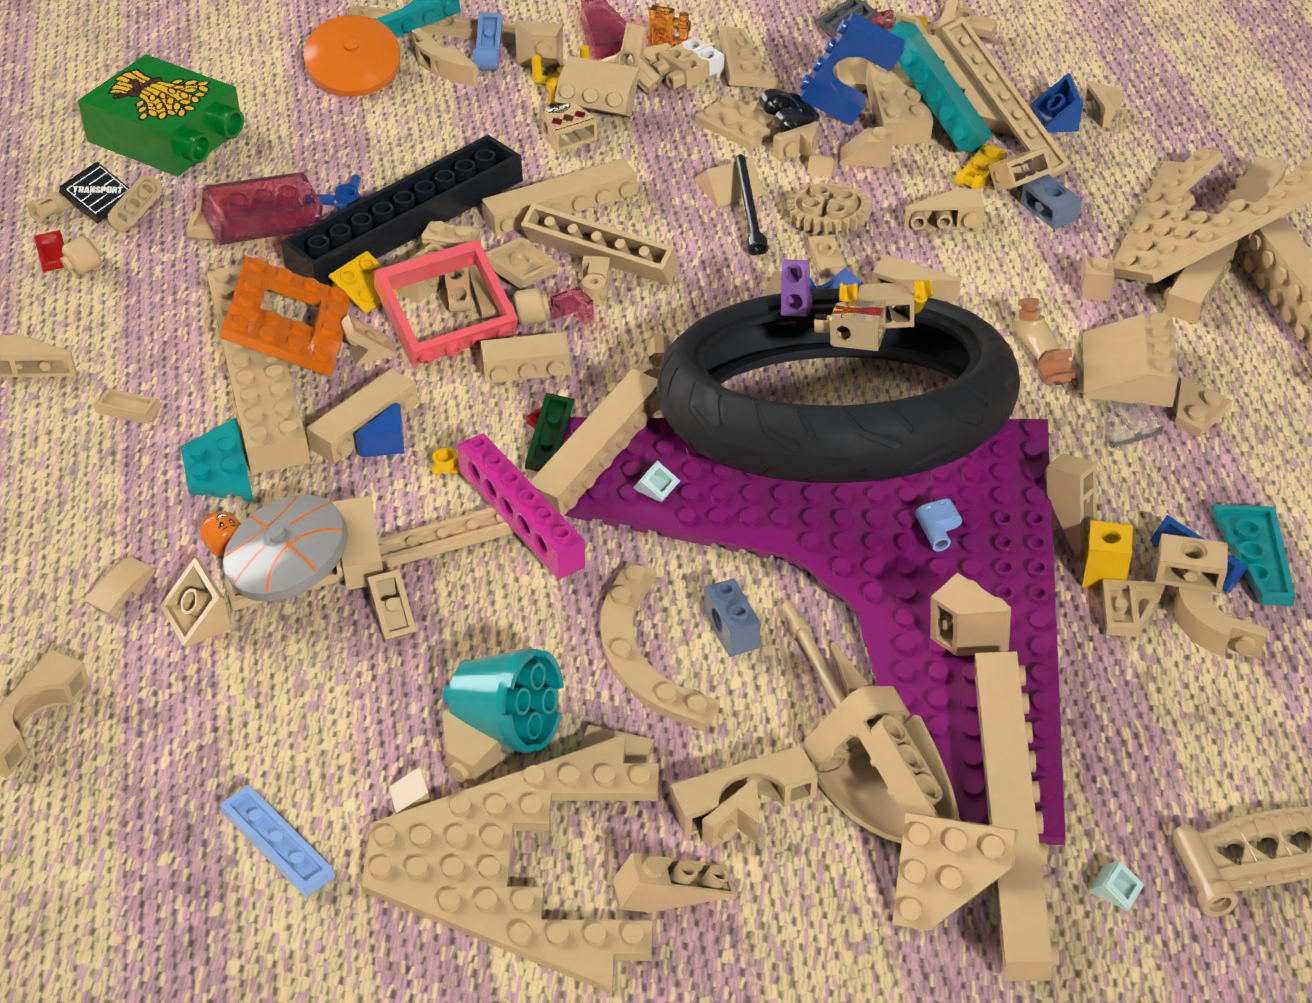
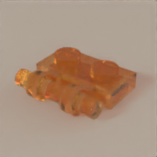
(664, 23)

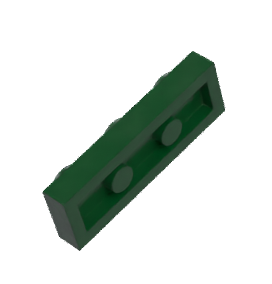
(549, 430)

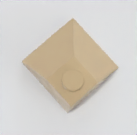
(539, 39)

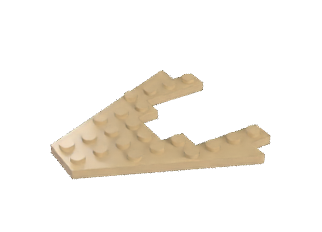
(1172, 237)
(456, 860)

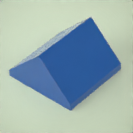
(1060, 106)

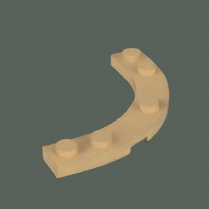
(630, 665)

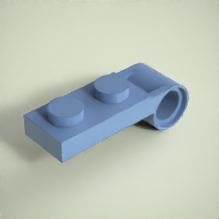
(488, 41)

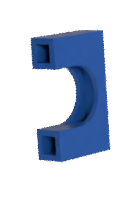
(854, 39)

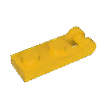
(977, 171)

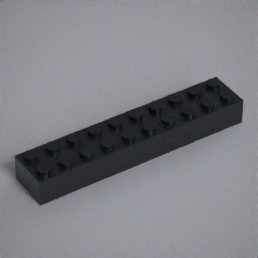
(403, 209)

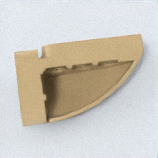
(880, 763)

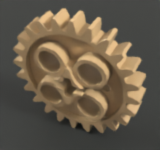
(839, 203)

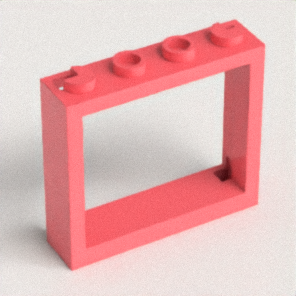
(431, 266)

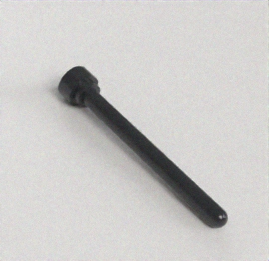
(756, 241)

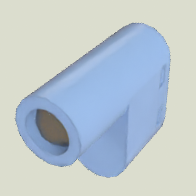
(936, 520)

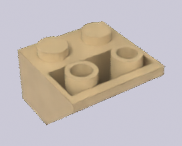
(969, 618)

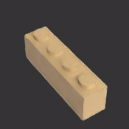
(335, 432)

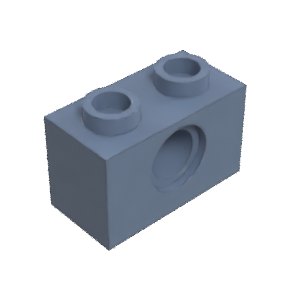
(1051, 201)
(732, 617)

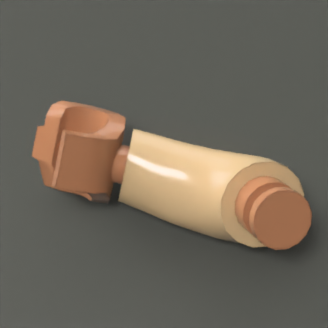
(1039, 339)

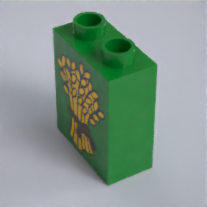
(161, 114)

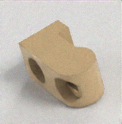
(596, 277)
(458, 291)

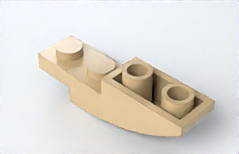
(444, 61)

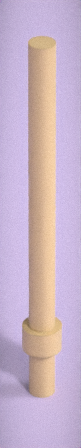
(801, 630)

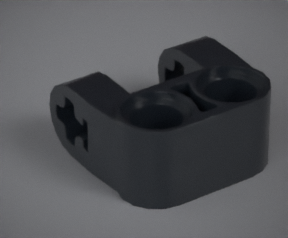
(788, 109)

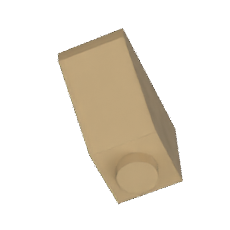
(868, 148)
(1097, 278)
(468, 751)

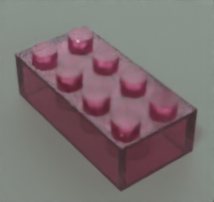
(260, 207)

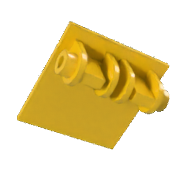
(358, 281)

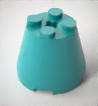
(509, 697)

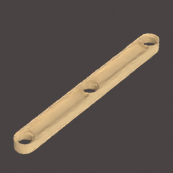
(454, 27)

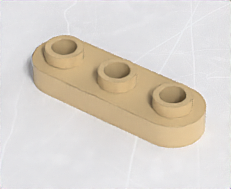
(134, 203)

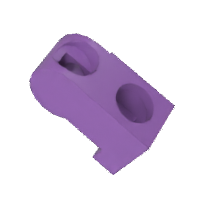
(796, 288)

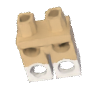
(689, 64)

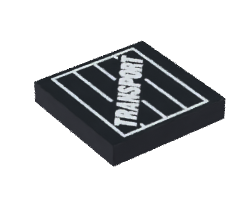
(94, 191)

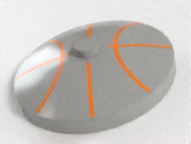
(285, 548)

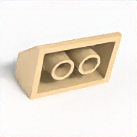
(598, 86)

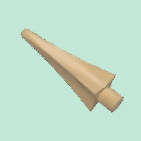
(849, 675)

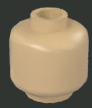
(81, 255)
(530, 306)

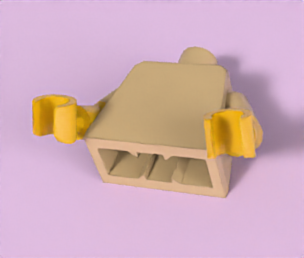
(900, 303)

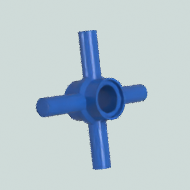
(344, 194)

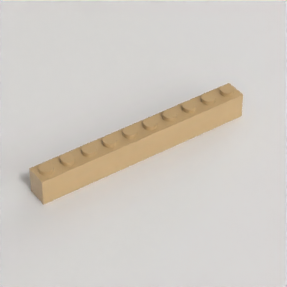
(1200, 280)
(1011, 804)

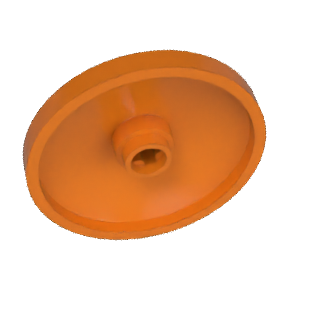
(352, 55)

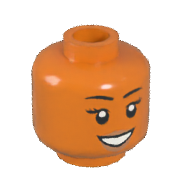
(217, 531)

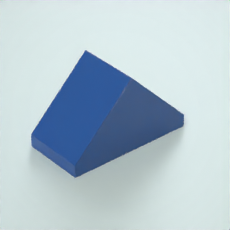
(382, 435)

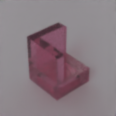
(575, 302)

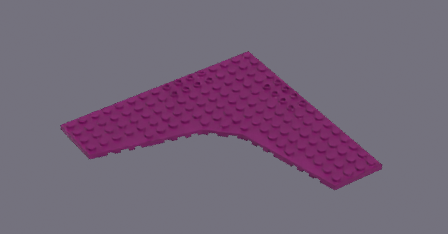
(877, 559)

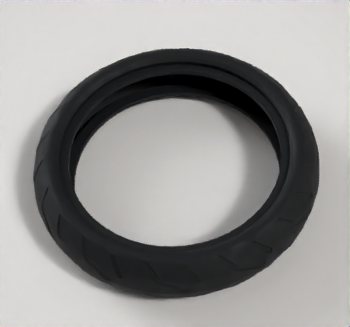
(836, 440)

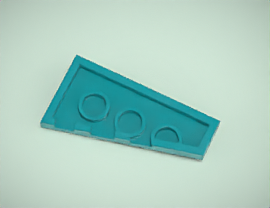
(1257, 542)

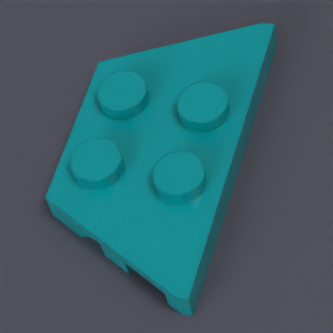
(217, 463)

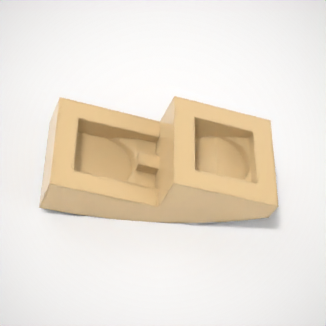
(118, 584)

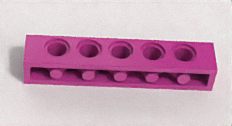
(522, 506)

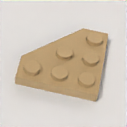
(947, 866)

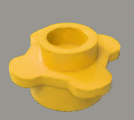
(445, 461)

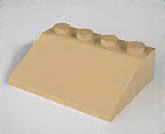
(1131, 361)

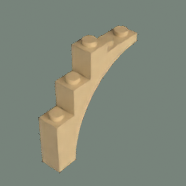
(982, 104)

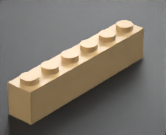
(564, 193)
(589, 238)
(598, 441)

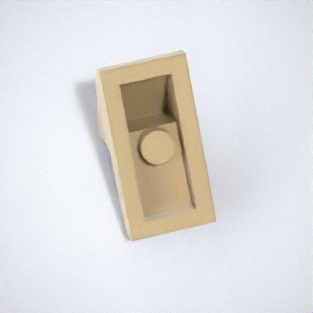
(1102, 101)
(796, 141)
(366, 341)
(391, 605)
(736, 812)

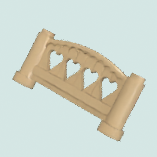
(1220, 878)

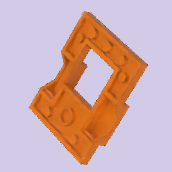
(280, 336)

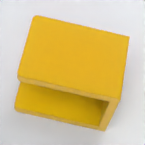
(1107, 552)

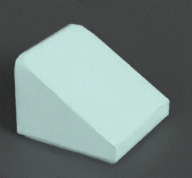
(657, 482)
(1117, 885)

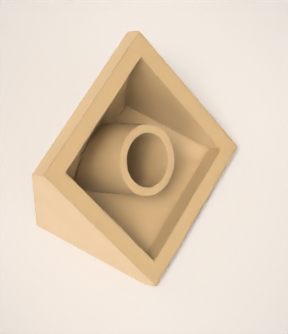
(723, 184)
(196, 606)

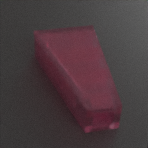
(602, 27)

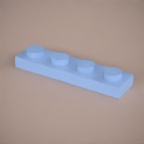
(277, 841)

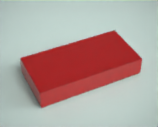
(50, 250)

